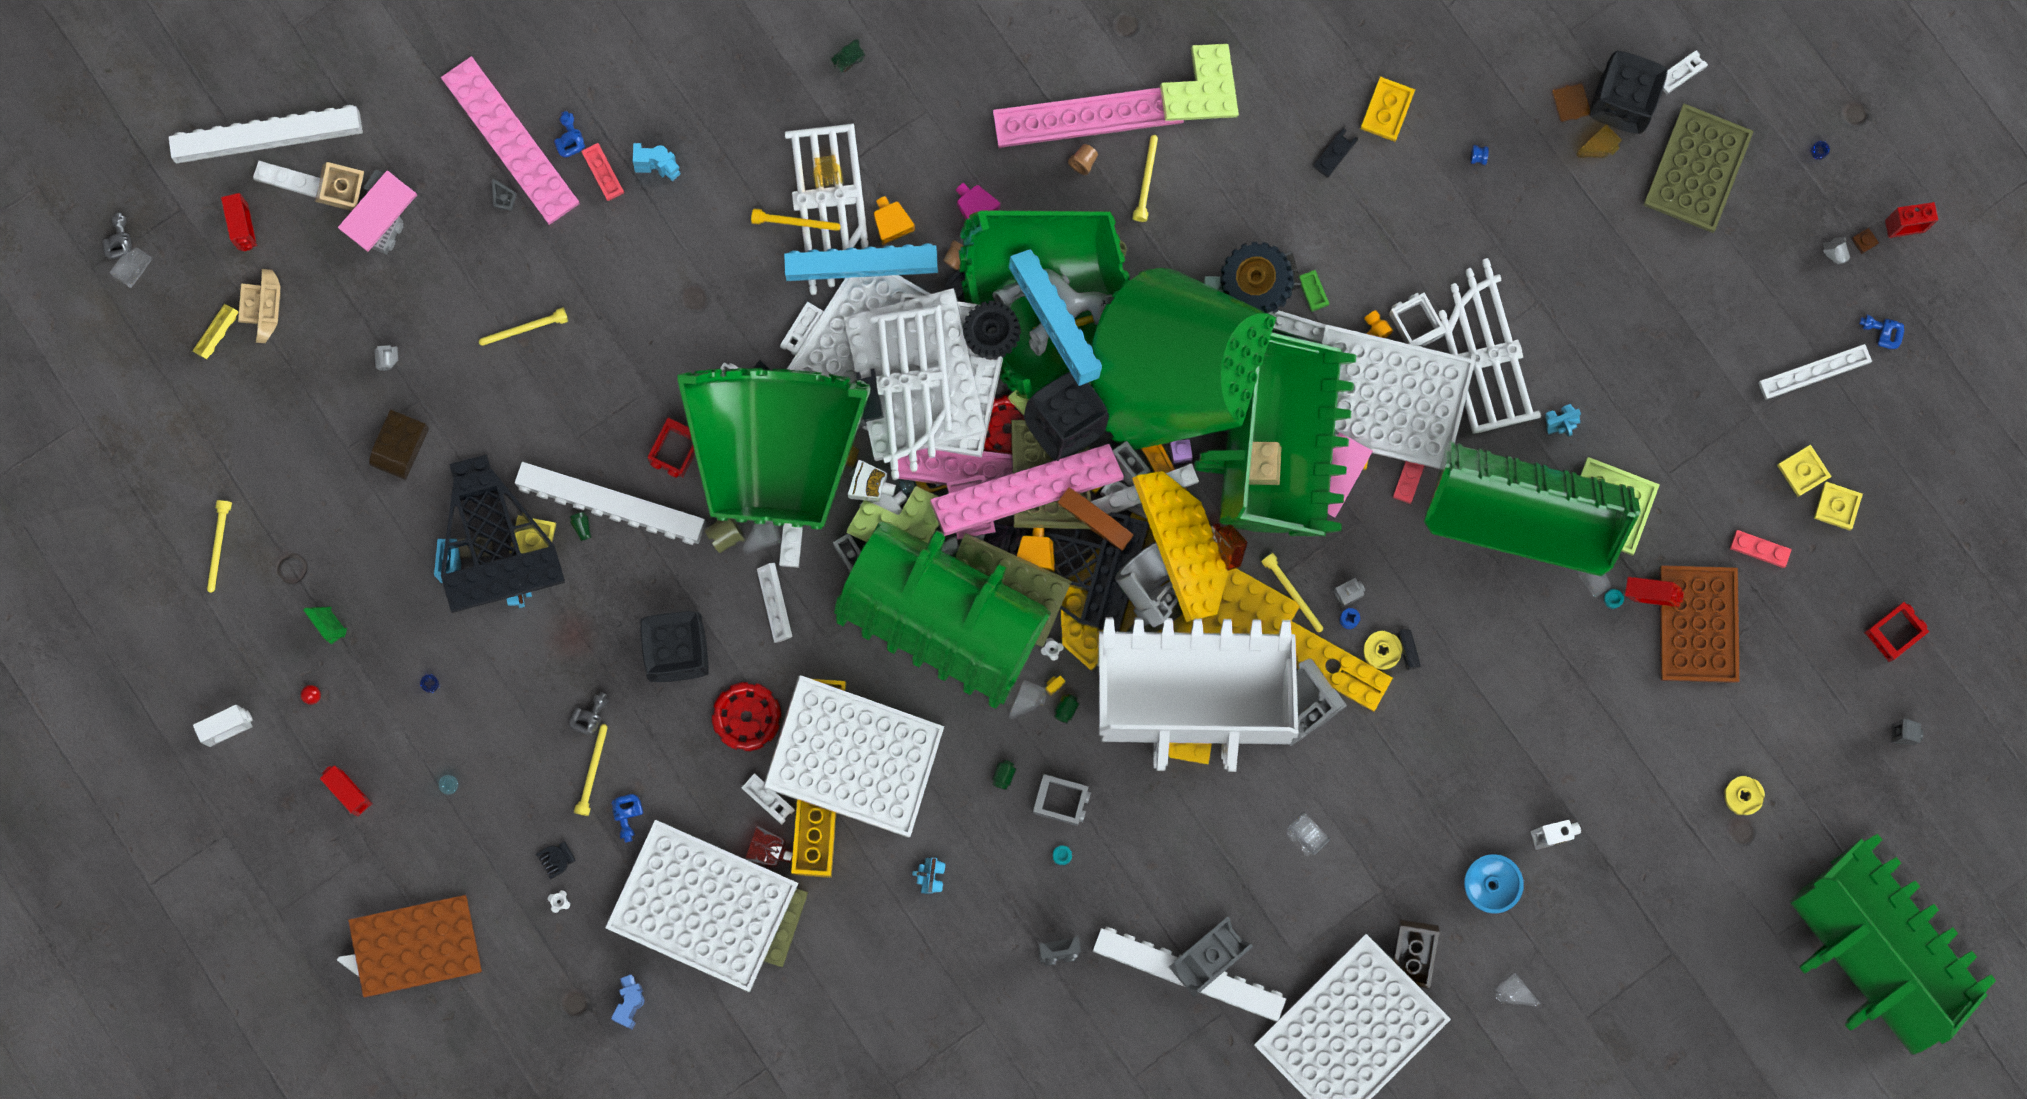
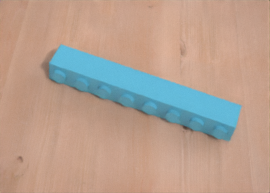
(861, 262)
(1055, 317)

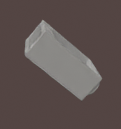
(1080, 814)

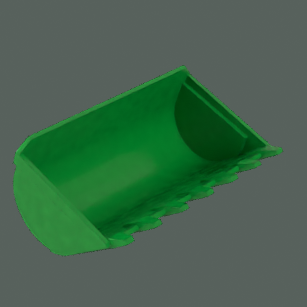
(1299, 410)
(1531, 510)
(941, 611)
(1889, 949)

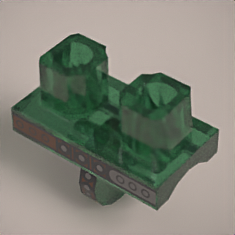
(848, 56)

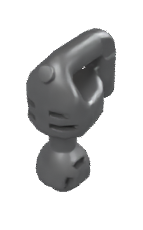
(117, 240)
(587, 716)

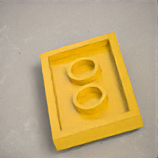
(1387, 109)

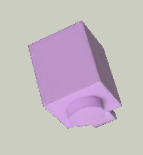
(1180, 452)

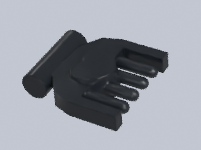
(558, 857)

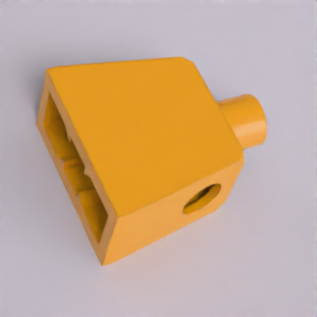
(892, 221)
(1037, 549)

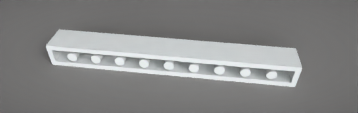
(265, 134)
(610, 502)
(1157, 963)

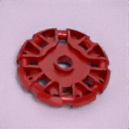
(995, 427)
(742, 705)

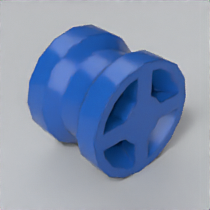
(1479, 155)
(1346, 620)

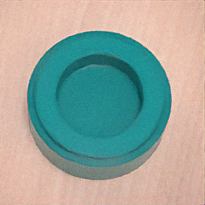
(1613, 598)
(1062, 855)

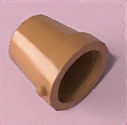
(1083, 159)
(952, 256)

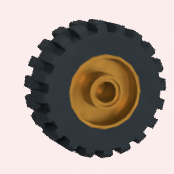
(1258, 276)

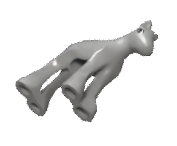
(1074, 301)

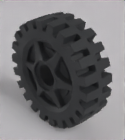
(991, 344)

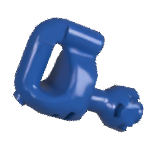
(569, 138)
(1885, 331)
(623, 814)

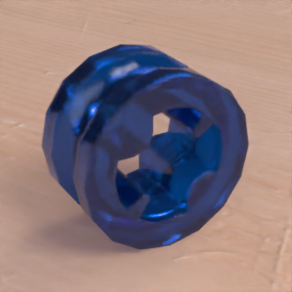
(1814, 151)
(425, 679)

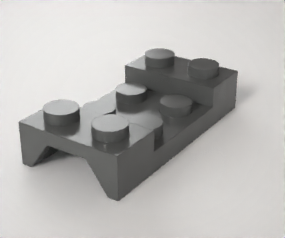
(1058, 950)
(1209, 957)

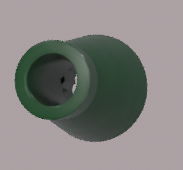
(581, 525)

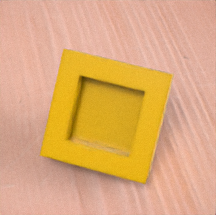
(1054, 684)

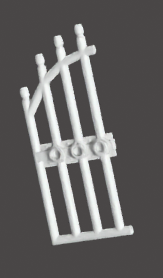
(832, 196)
(1492, 355)
(912, 380)

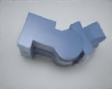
(632, 1001)

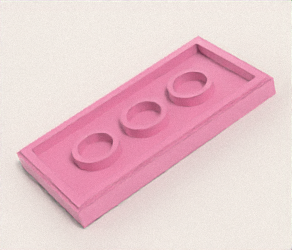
(377, 211)
(1354, 459)

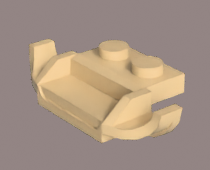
(261, 305)

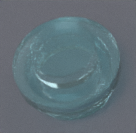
(907, 486)
(448, 784)

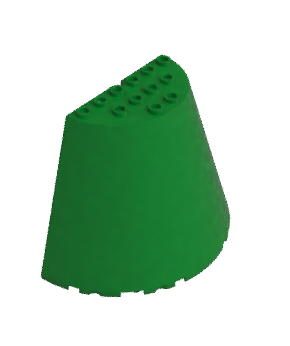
(1068, 243)
(1176, 358)
(771, 440)

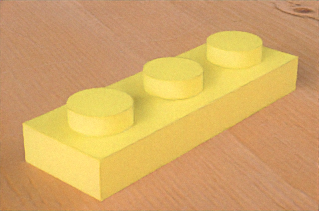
(215, 331)

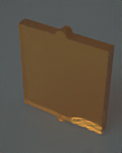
(1571, 102)

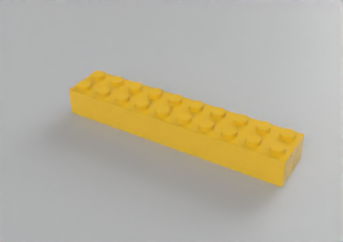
(814, 831)

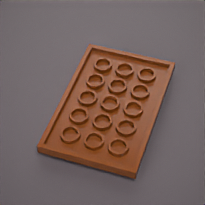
(1703, 633)
(414, 946)

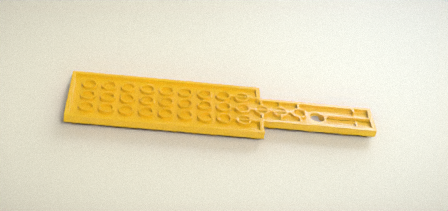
(1257, 601)

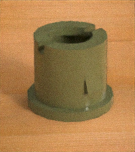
(725, 534)

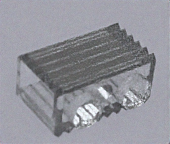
(1307, 835)

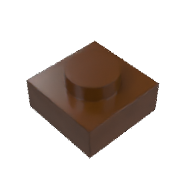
(1865, 241)

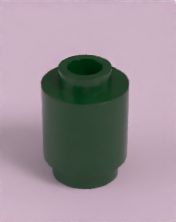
(1066, 708)
(1003, 774)

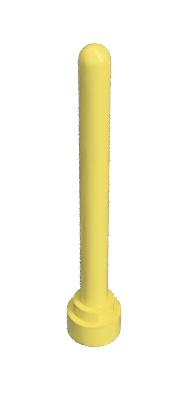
(1141, 213)
(558, 317)
(223, 508)
(1271, 562)
(583, 805)

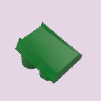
(326, 623)

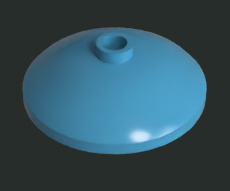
(1507, 882)

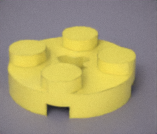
(1387, 640)
(1733, 792)

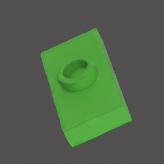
(1313, 291)

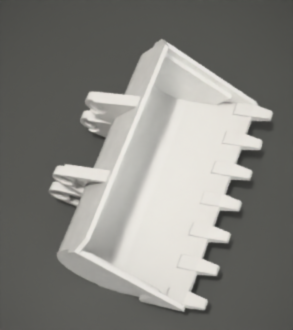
(1197, 687)

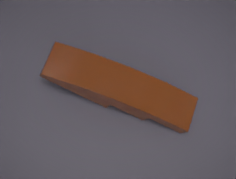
(1095, 519)

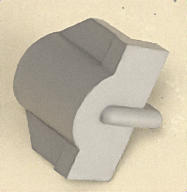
(1837, 250)
(385, 357)

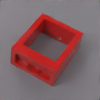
(1908, 221)
(239, 222)
(658, 464)
(1654, 592)
(1881, 641)
(345, 790)

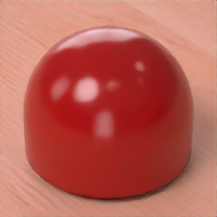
(310, 694)

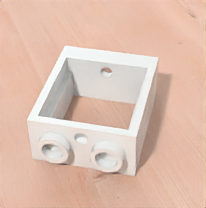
(1439, 330)
(223, 725)

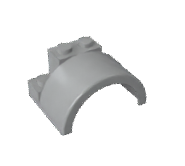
(1141, 583)
(1315, 699)

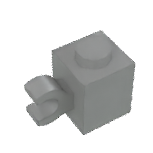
(1349, 592)

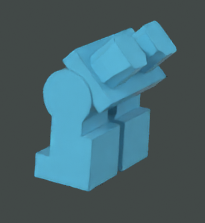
(657, 158)

